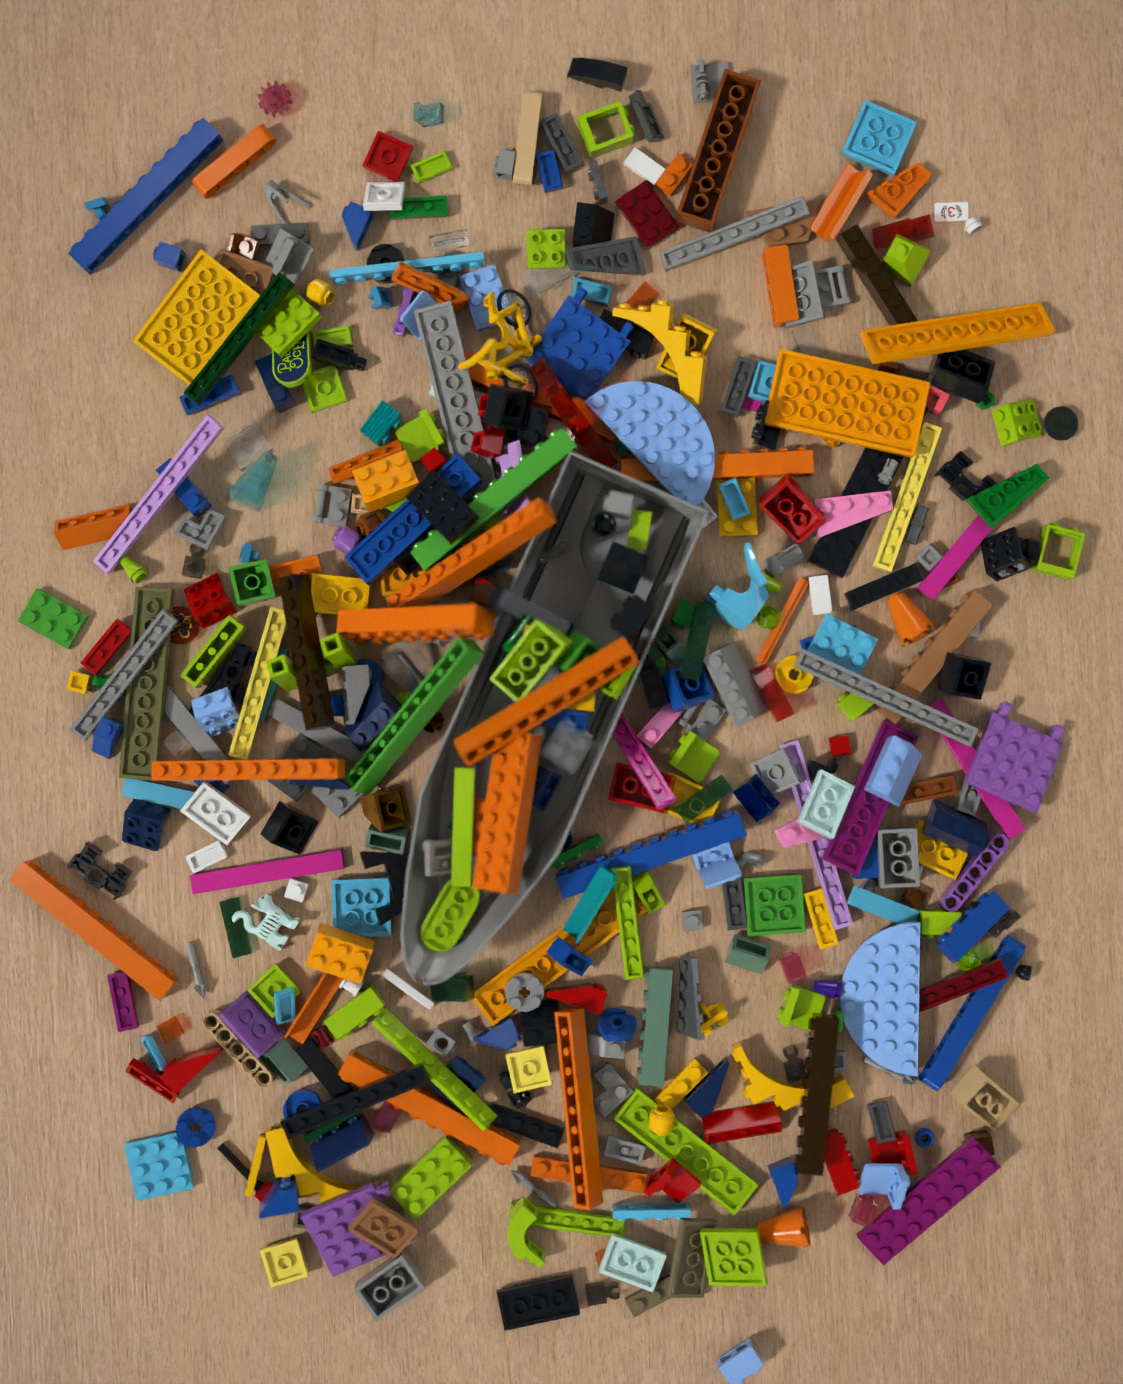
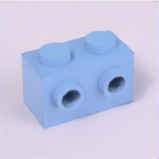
(740, 1362)

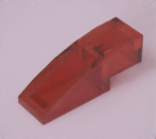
(913, 229)
(771, 692)

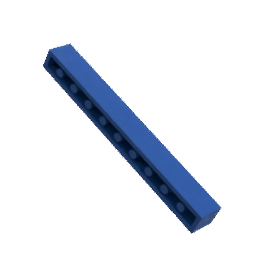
(145, 196)
(656, 851)

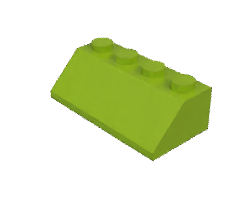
(531, 660)

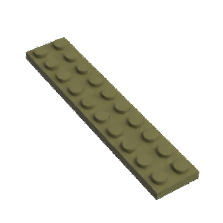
(147, 691)

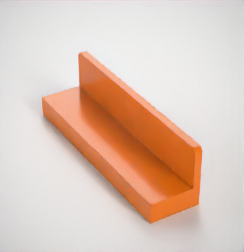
(840, 202)
(780, 285)
(90, 527)
(314, 1007)

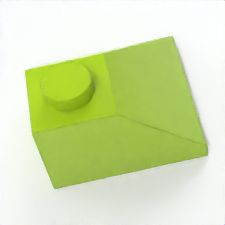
(905, 259)

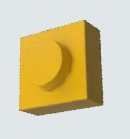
(78, 682)

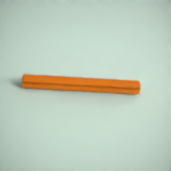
(784, 618)

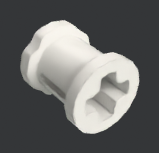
(351, 986)

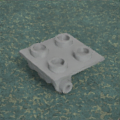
(706, 80)

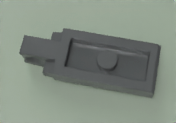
(646, 117)

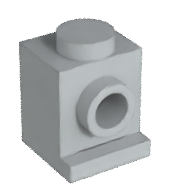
(504, 164)

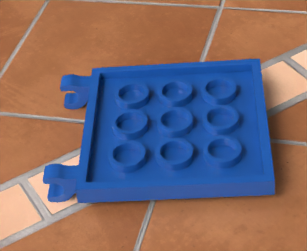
(580, 347)

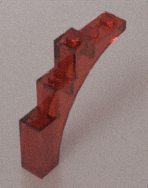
(571, 414)

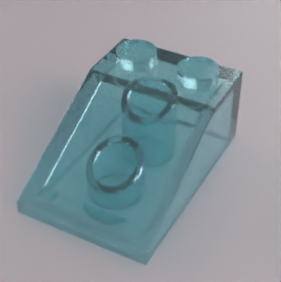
(253, 483)

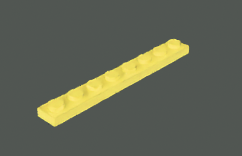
(906, 498)
(258, 685)

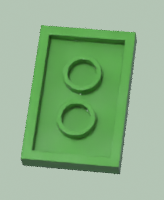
(53, 618)

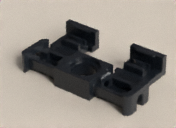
(952, 472)
(240, 657)
(84, 865)

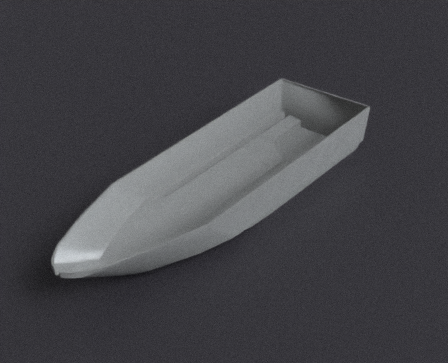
(572, 592)

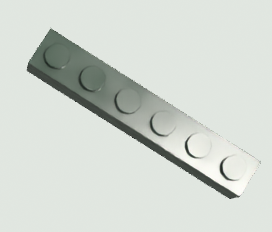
(655, 1026)

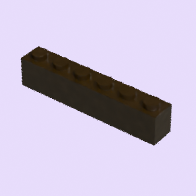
(875, 277)

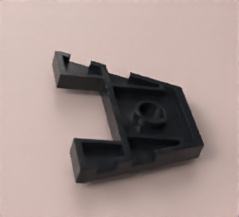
(395, 869)

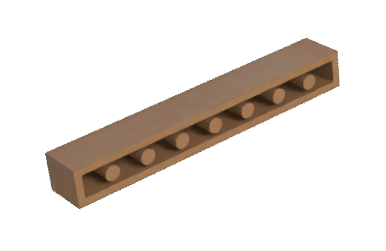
(932, 658)

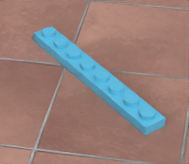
(381, 271)

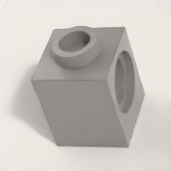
(439, 1033)

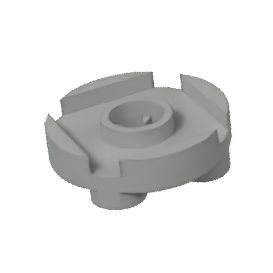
(532, 983)

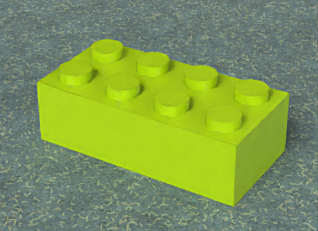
(430, 1176)

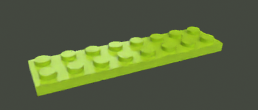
(718, 1175)

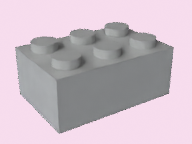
(390, 1285)

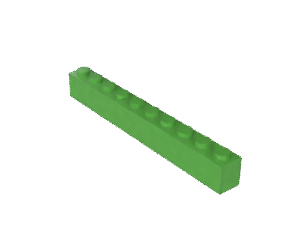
(500, 495)
(414, 715)

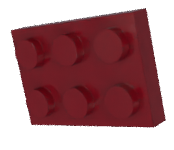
(647, 214)

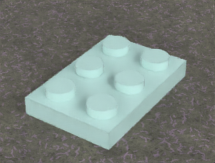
(825, 804)
(632, 1262)

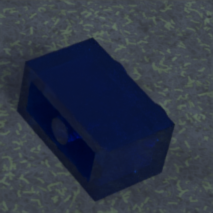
(756, 797)

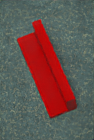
(742, 1123)

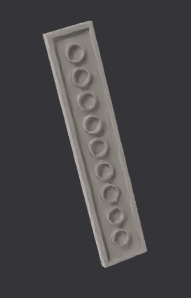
(453, 387)

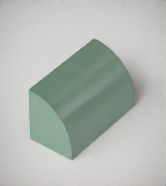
(391, 840)
(748, 954)
(284, 1061)

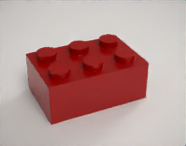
(629, 790)

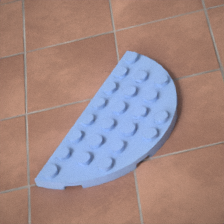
(661, 434)
(883, 997)

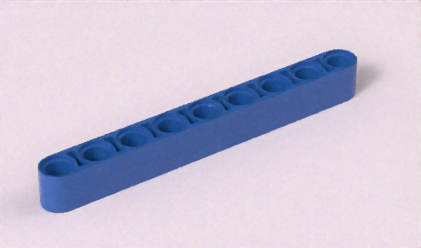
(969, 1018)

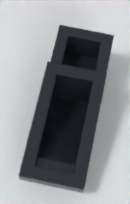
(598, 73)

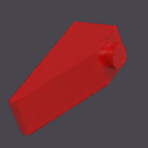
(585, 996)

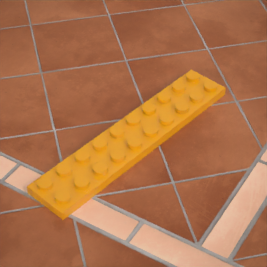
(956, 332)
(491, 995)

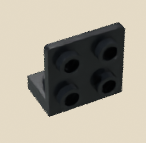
(762, 434)
(1003, 555)

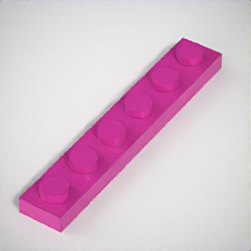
(642, 764)

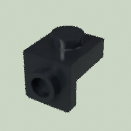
(830, 768)

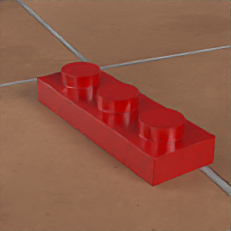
(106, 647)
(151, 1079)

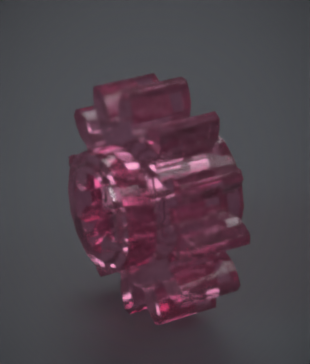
(276, 105)

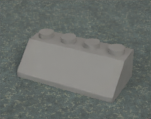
(734, 684)

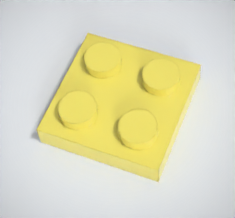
(528, 1068)
(284, 1262)

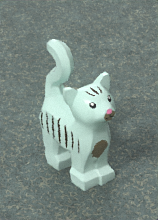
(270, 924)

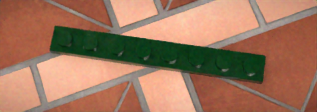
(239, 338)

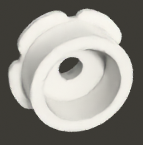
(972, 225)

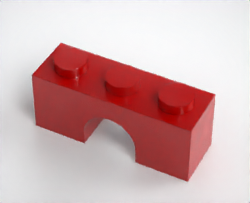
(487, 442)

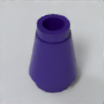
(828, 988)

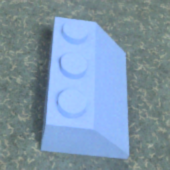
(893, 770)

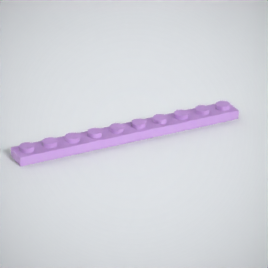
(158, 494)
(826, 872)

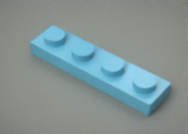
(659, 1211)

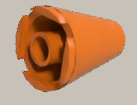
(908, 619)
(786, 1229)

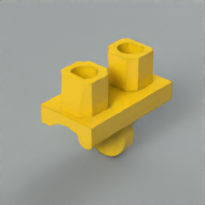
(711, 1015)

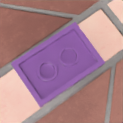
(252, 1024)

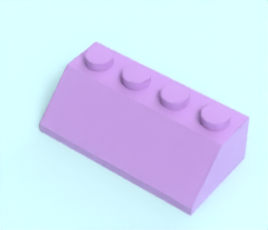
(510, 457)

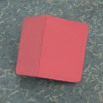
(936, 400)

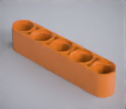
(234, 161)

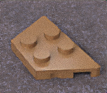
(793, 233)

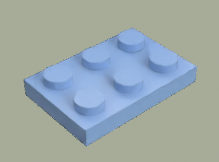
(478, 286)

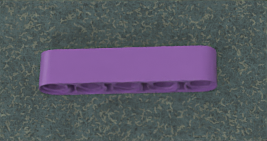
(972, 882)

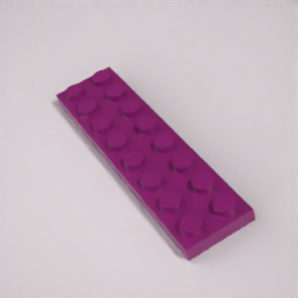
(864, 809)
(929, 1200)

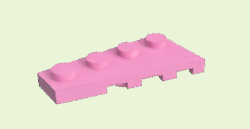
(795, 833)

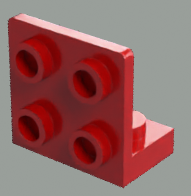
(209, 601)
(894, 1152)
(673, 1180)

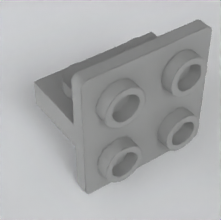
(289, 255)

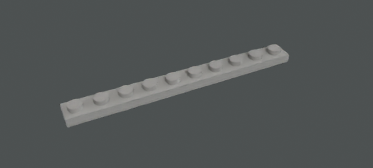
(885, 697)

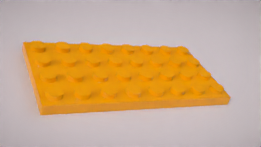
(847, 403)

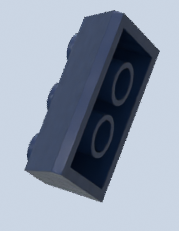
(374, 715)
(956, 828)
(341, 1142)

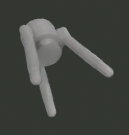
(275, 192)

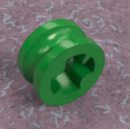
(989, 396)

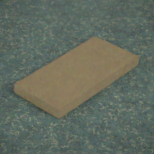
(688, 1266)

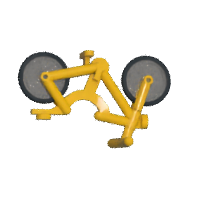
(516, 311)

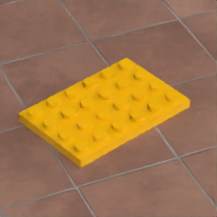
(195, 317)

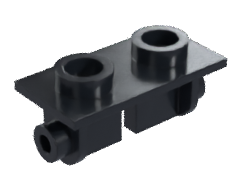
(518, 1099)

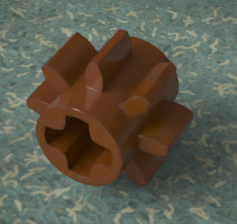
(435, 723)

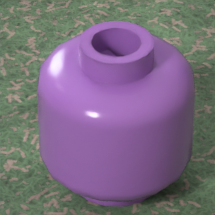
(345, 539)

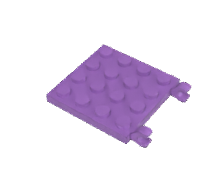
(1014, 760)
(330, 1231)

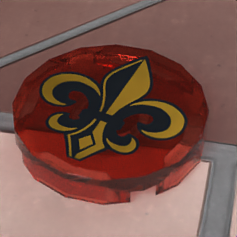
(187, 627)

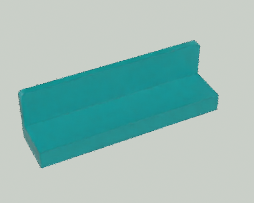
(590, 902)

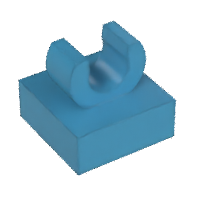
(97, 205)
(381, 298)
(247, 554)

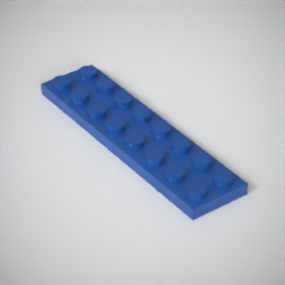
(405, 526)

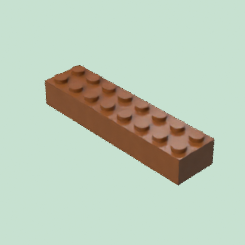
(717, 150)

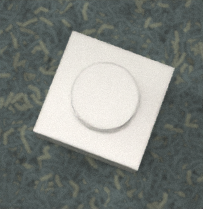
(296, 890)

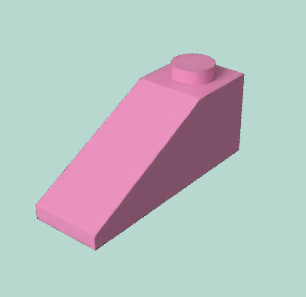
(658, 725)

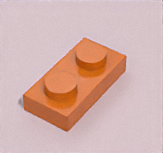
(674, 175)

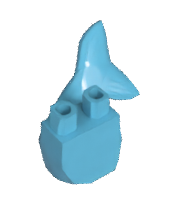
(741, 608)

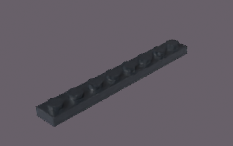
(355, 1100)

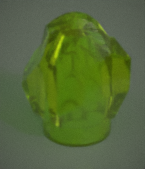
(768, 617)
(968, 961)

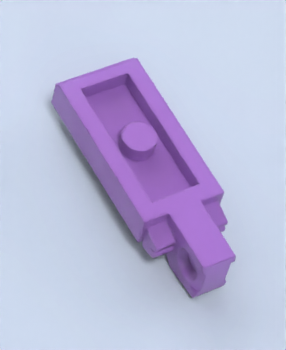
(408, 296)

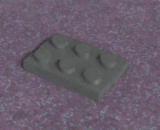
(300, 747)

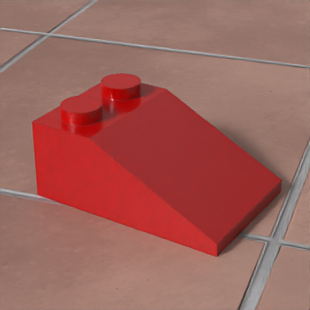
(792, 509)
(181, 1071)

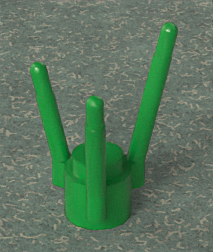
(513, 640)

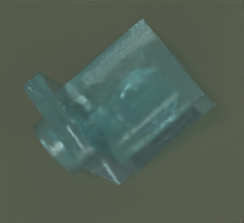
(428, 114)

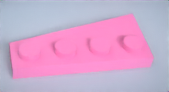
(851, 509)

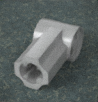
(779, 562)

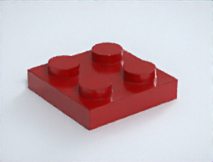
(388, 156)

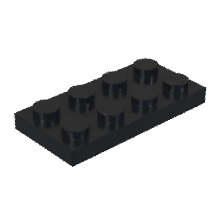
(442, 507)
(538, 1302)

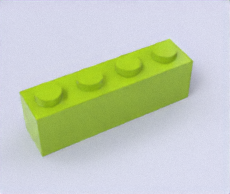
(214, 652)

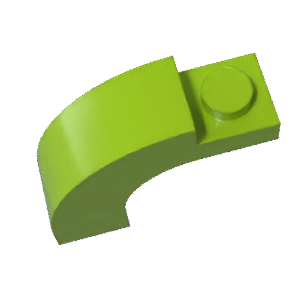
(520, 1218)

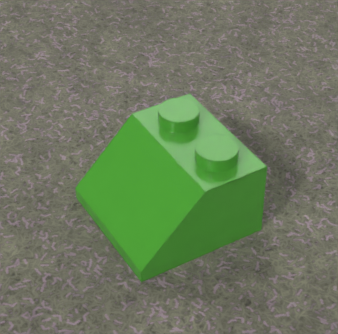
(252, 582)
(577, 651)

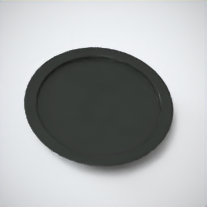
(1060, 423)

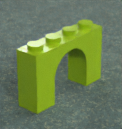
(336, 655)

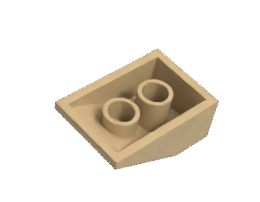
(984, 1098)

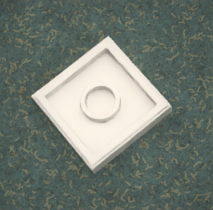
(384, 196)

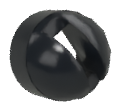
(1024, 972)

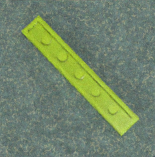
(463, 826)
(628, 923)
(577, 1221)

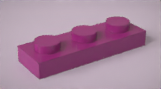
(123, 1001)

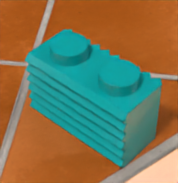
(381, 423)

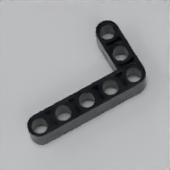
(517, 607)

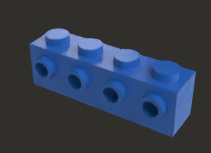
(972, 926)

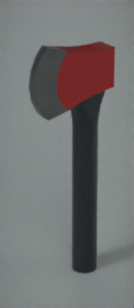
(260, 1188)

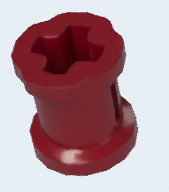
(322, 1036)

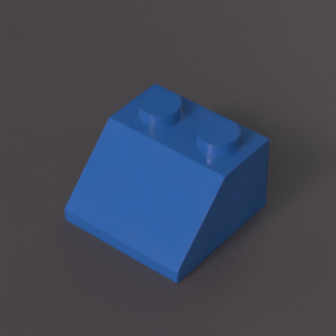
(684, 692)
(280, 1199)

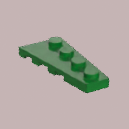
(1002, 498)

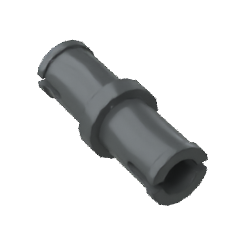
(917, 524)

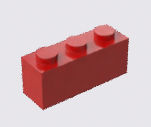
(839, 1163)

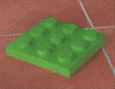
(774, 904)

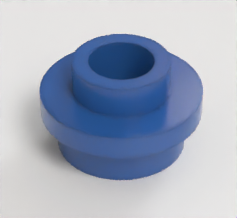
(928, 1141)

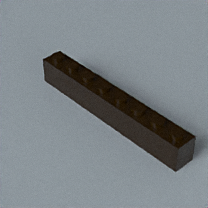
(306, 652)
(817, 1094)

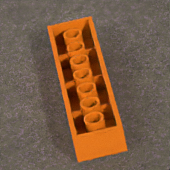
(415, 623)
(507, 815)

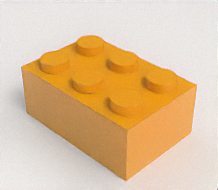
(386, 481)
(340, 953)

